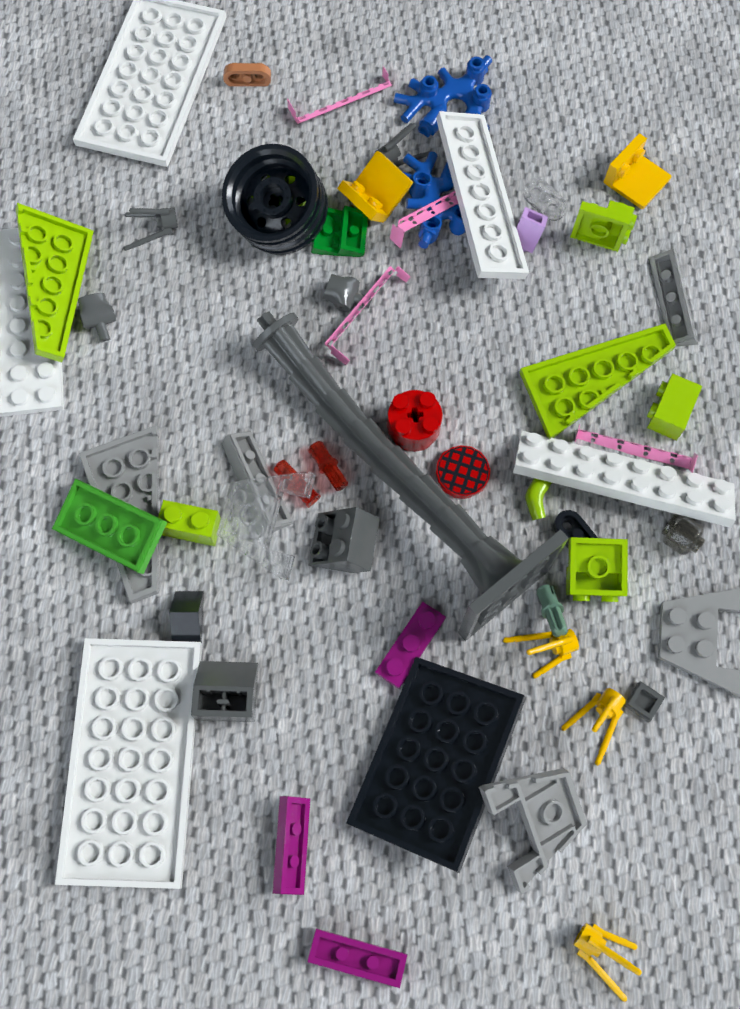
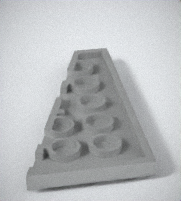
(130, 472)

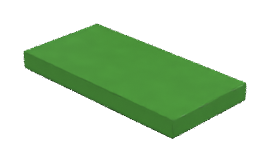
(109, 526)

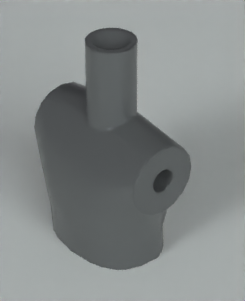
(343, 292)
(96, 313)

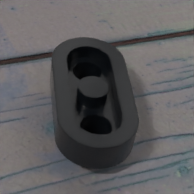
(579, 526)

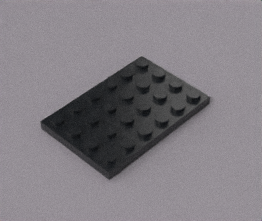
(433, 759)

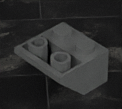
(344, 540)
(225, 691)

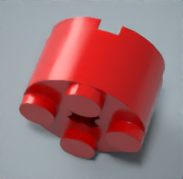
(414, 406)

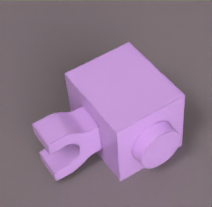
(530, 228)

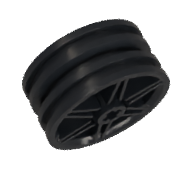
(245, 181)

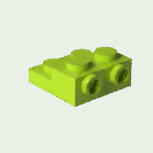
(604, 226)
(597, 569)

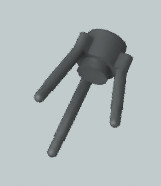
(392, 151)
(164, 217)

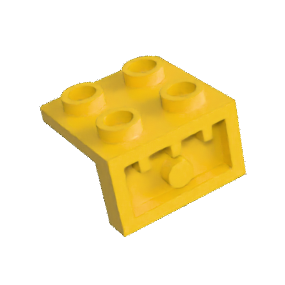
(635, 175)
(377, 188)

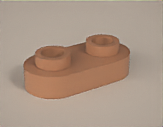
(247, 74)

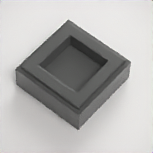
(644, 701)

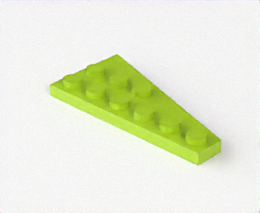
(53, 268)
(579, 381)

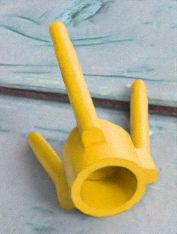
(559, 645)
(608, 706)
(590, 942)

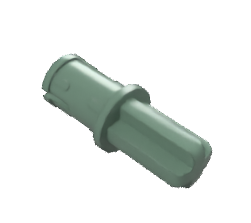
(552, 610)

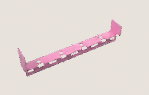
(341, 103)
(397, 233)
(401, 274)
(638, 450)

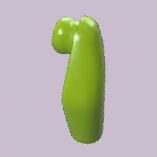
(534, 498)

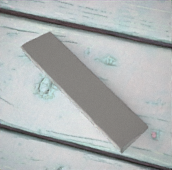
(673, 298)
(249, 464)

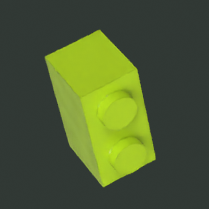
(674, 406)
(190, 522)

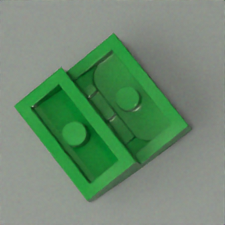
(342, 233)

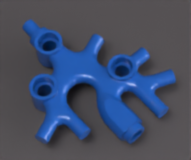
(461, 88)
(427, 190)

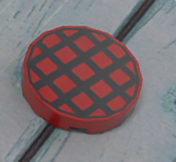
(462, 472)

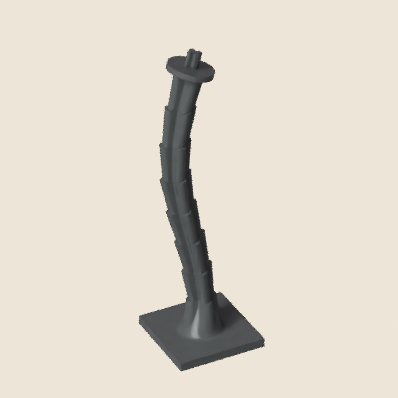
(491, 566)

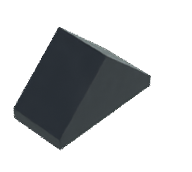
(187, 616)

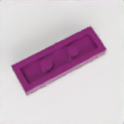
(410, 644)
(291, 845)
(357, 958)

